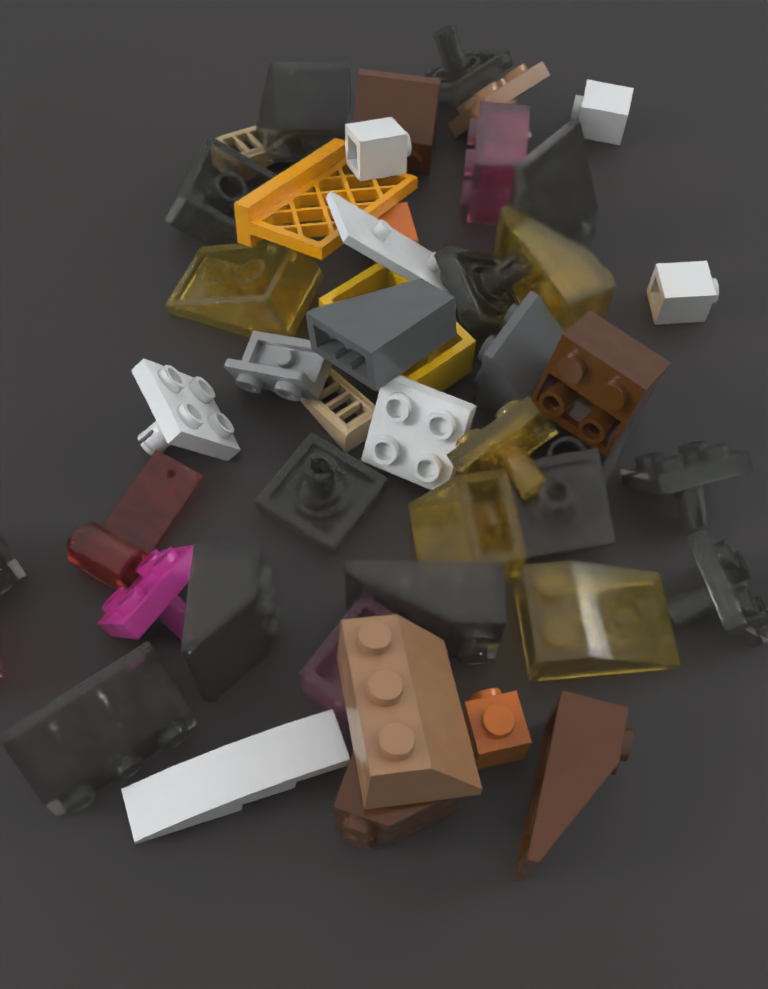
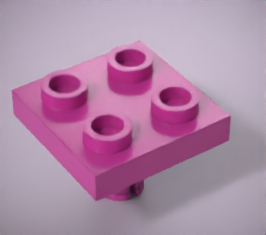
(150, 596)

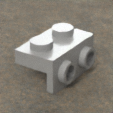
(280, 366)

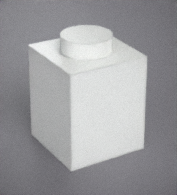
(603, 111)
(376, 148)
(681, 292)

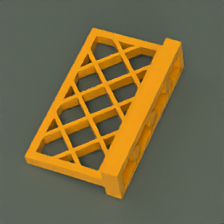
(306, 184)

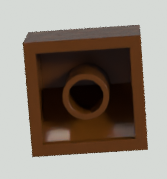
(410, 102)
(385, 824)

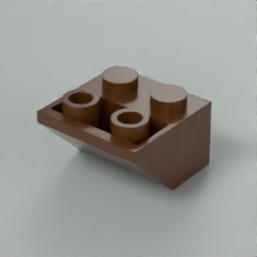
(598, 381)

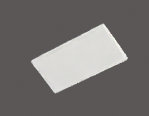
(383, 243)

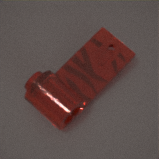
(136, 524)

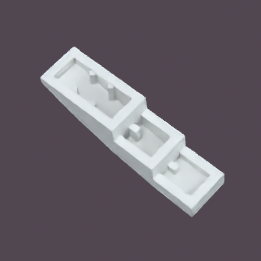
(234, 775)

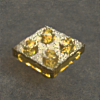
(507, 444)

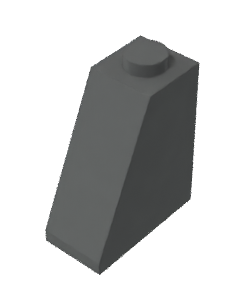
(383, 330)

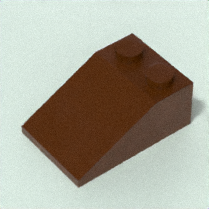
(576, 755)

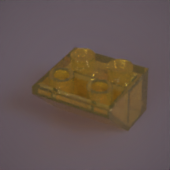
(470, 522)

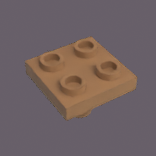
(504, 91)

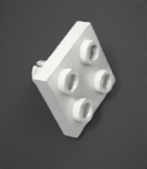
(183, 413)
(416, 431)

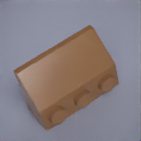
(403, 713)

